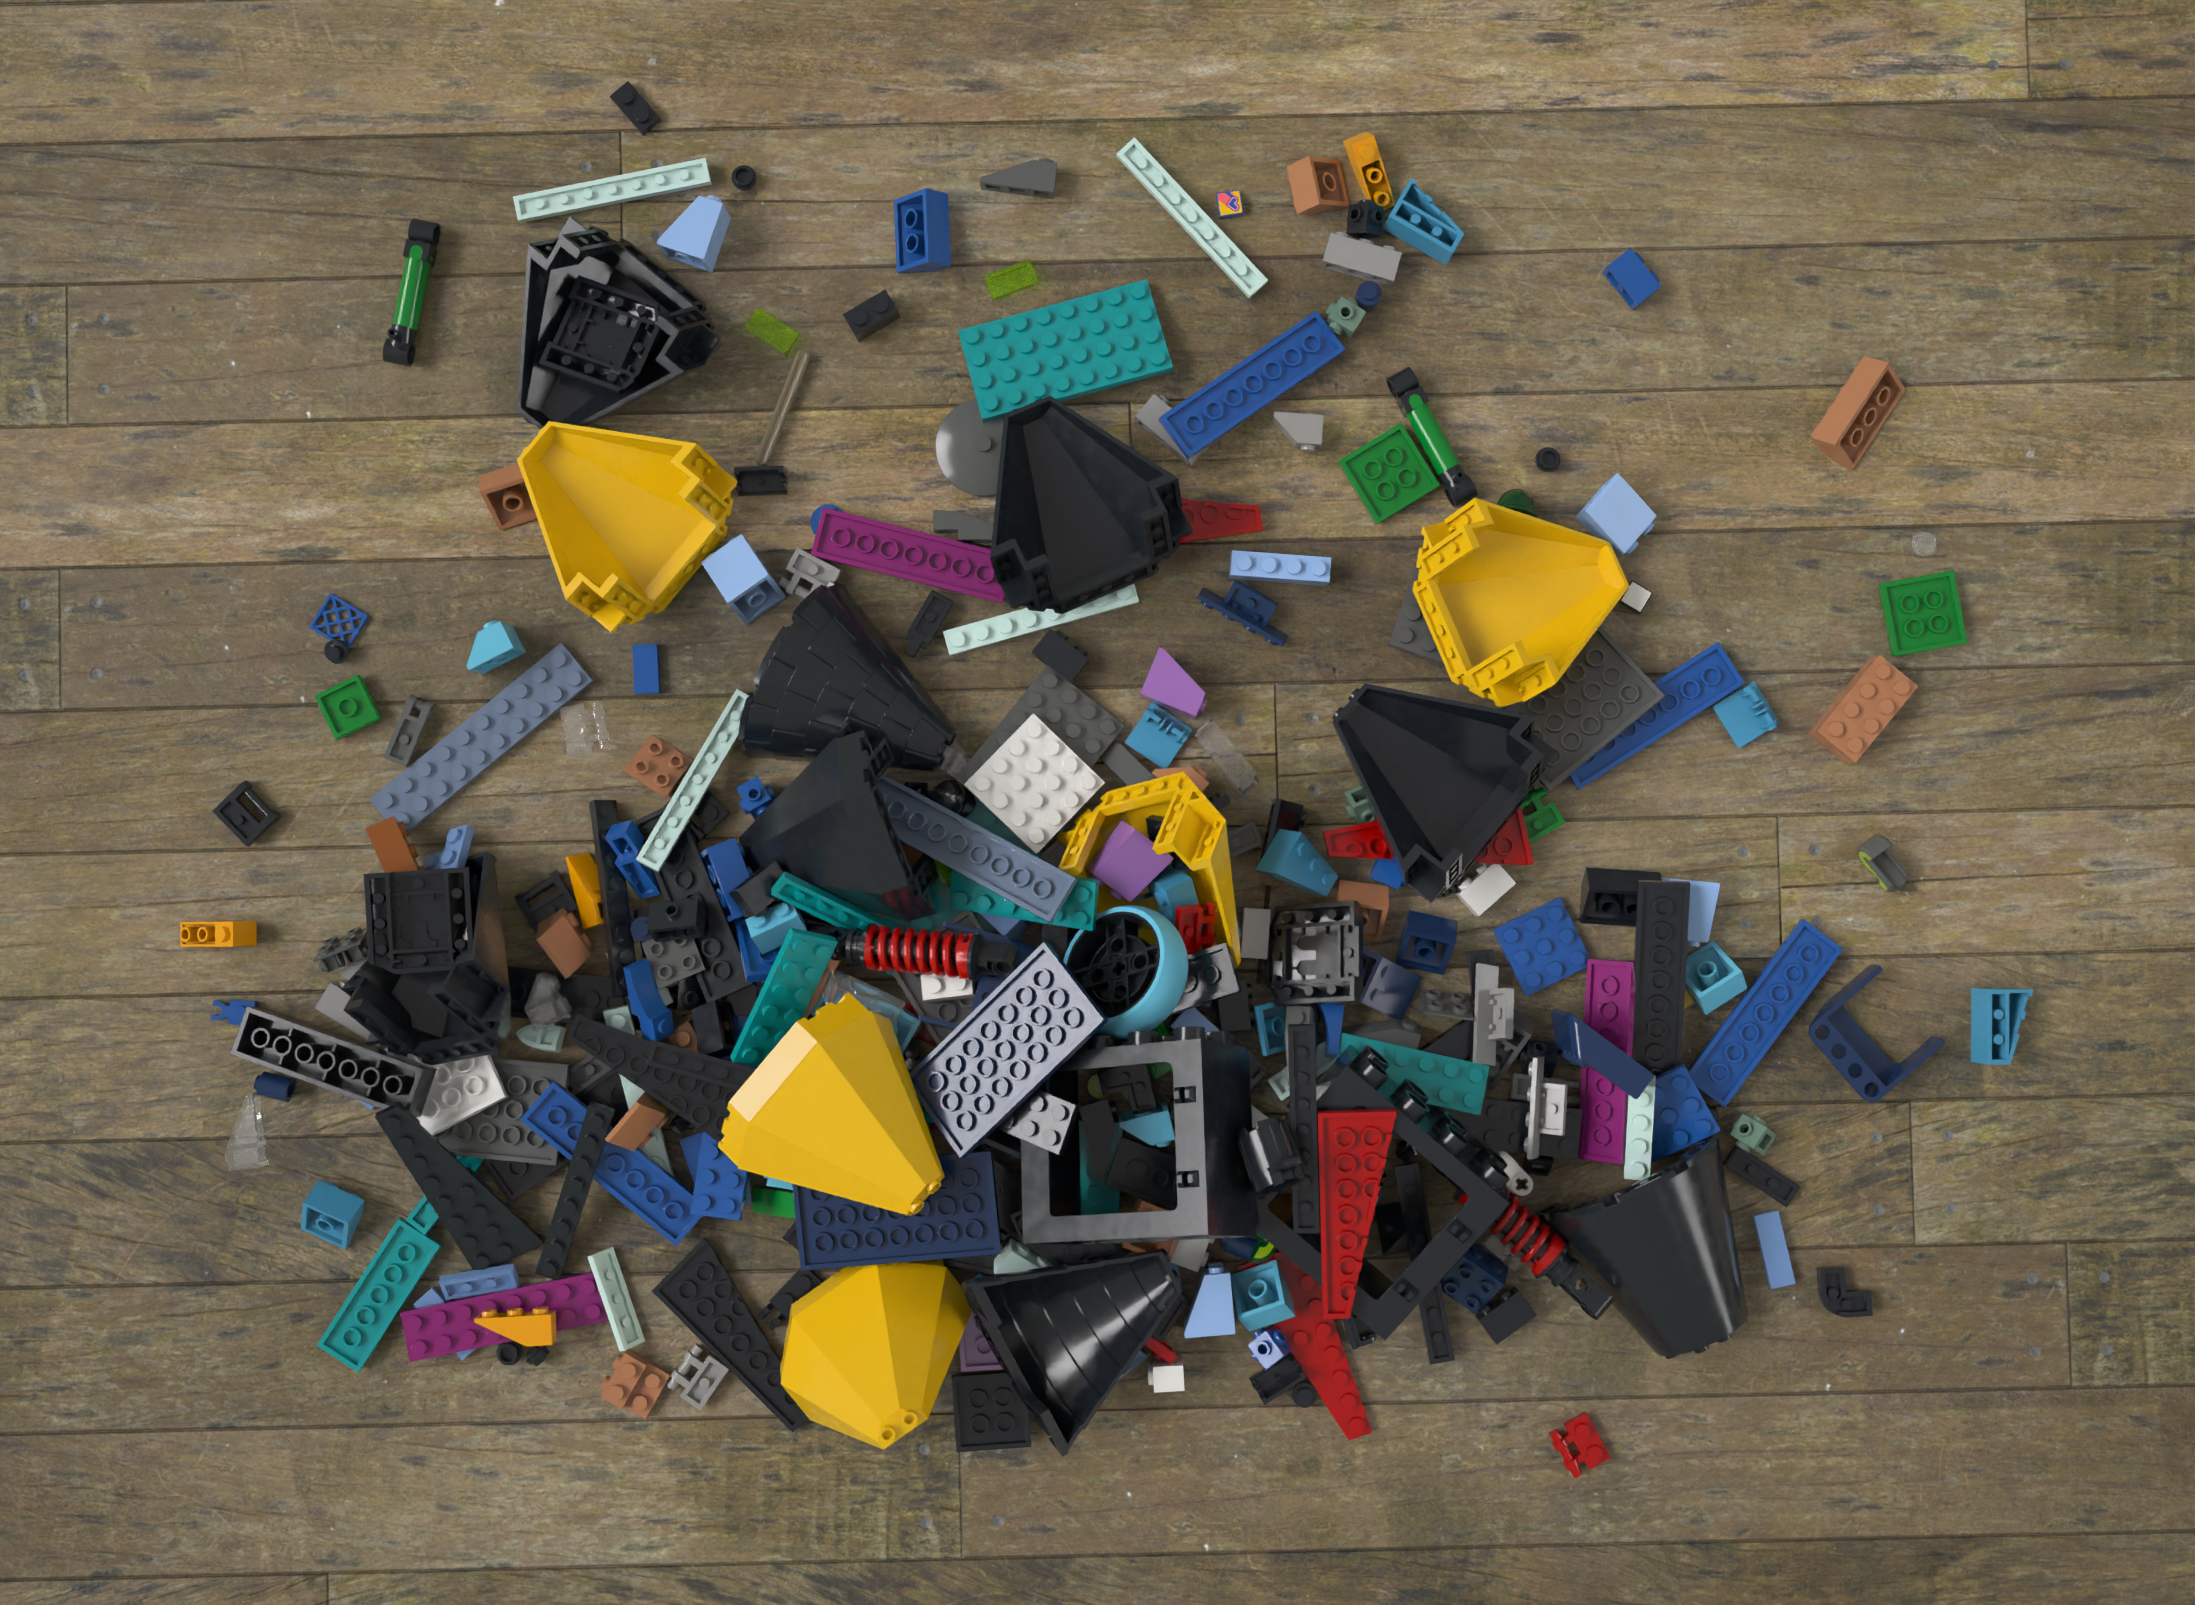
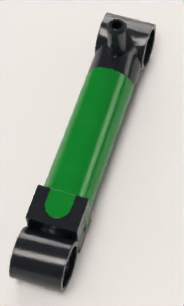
(419, 257)
(1414, 404)

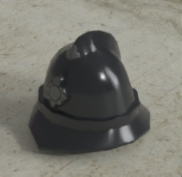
(953, 797)

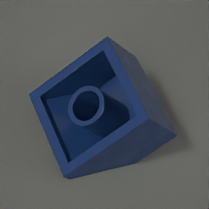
(1426, 942)

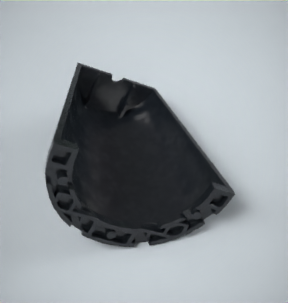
(1664, 1252)

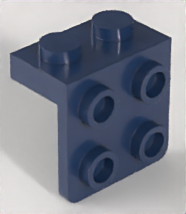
(1474, 1278)

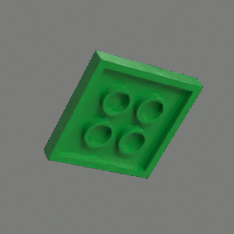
(1388, 473)
(1922, 613)

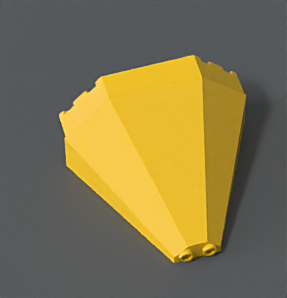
(624, 516)
(1512, 597)
(1189, 829)
(836, 1113)
(874, 1347)

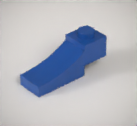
(627, 843)
(647, 1003)
(1332, 1022)

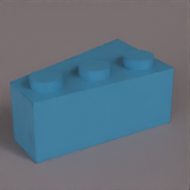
(1423, 224)
(1297, 863)
(1173, 889)
(1995, 1023)

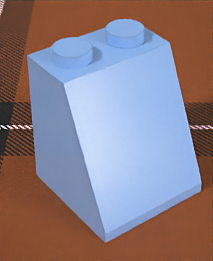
(697, 234)
(1617, 515)
(743, 579)
(1701, 910)
(1211, 1304)

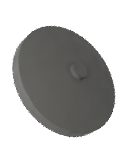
(970, 450)

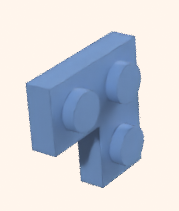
(455, 850)

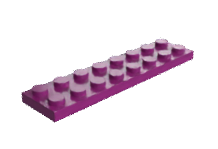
(906, 554)
(1604, 1105)
(451, 1324)

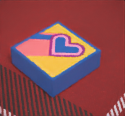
(1229, 204)

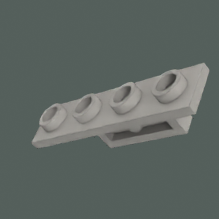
(1491, 1014)
(1547, 1108)

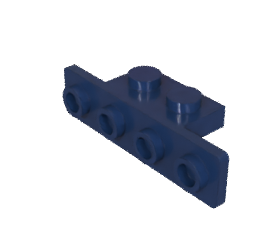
(1247, 608)

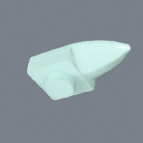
(547, 1040)

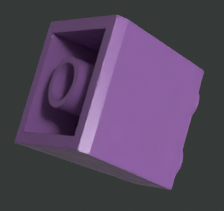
(1172, 687)
(1127, 862)

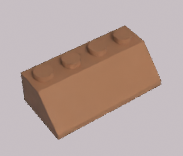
(1858, 412)

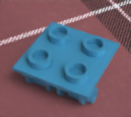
(1746, 714)
(1158, 736)

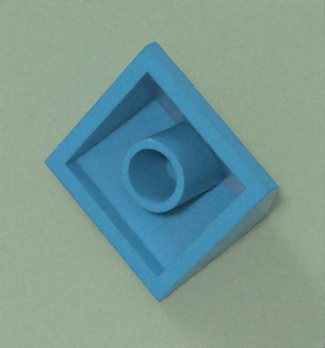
(1270, 1027)

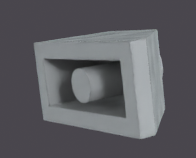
(1301, 429)

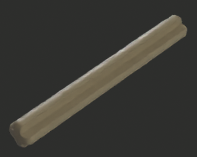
(782, 408)

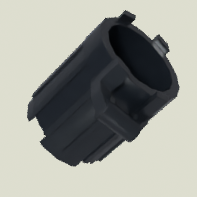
(1270, 1157)

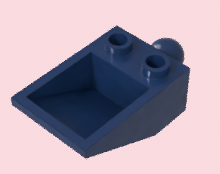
(1387, 985)

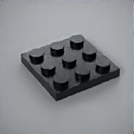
(988, 1413)

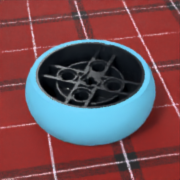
(1127, 972)

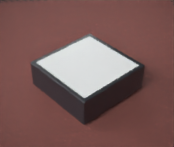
(1635, 597)

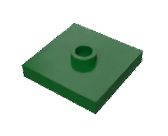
(348, 707)

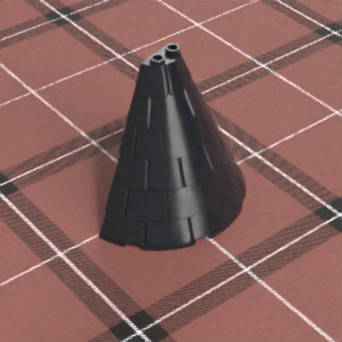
(834, 673)
(1072, 1331)

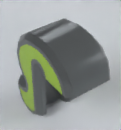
(1882, 863)

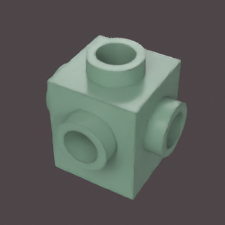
(1353, 316)
(1358, 806)
(1752, 1134)

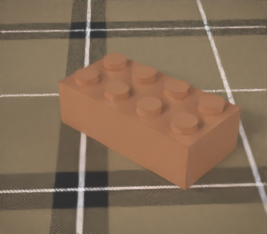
(1863, 709)

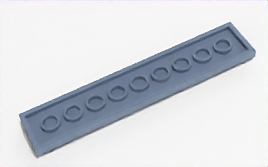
(483, 738)
(976, 852)

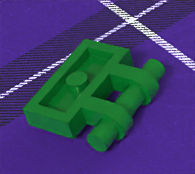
(1544, 818)

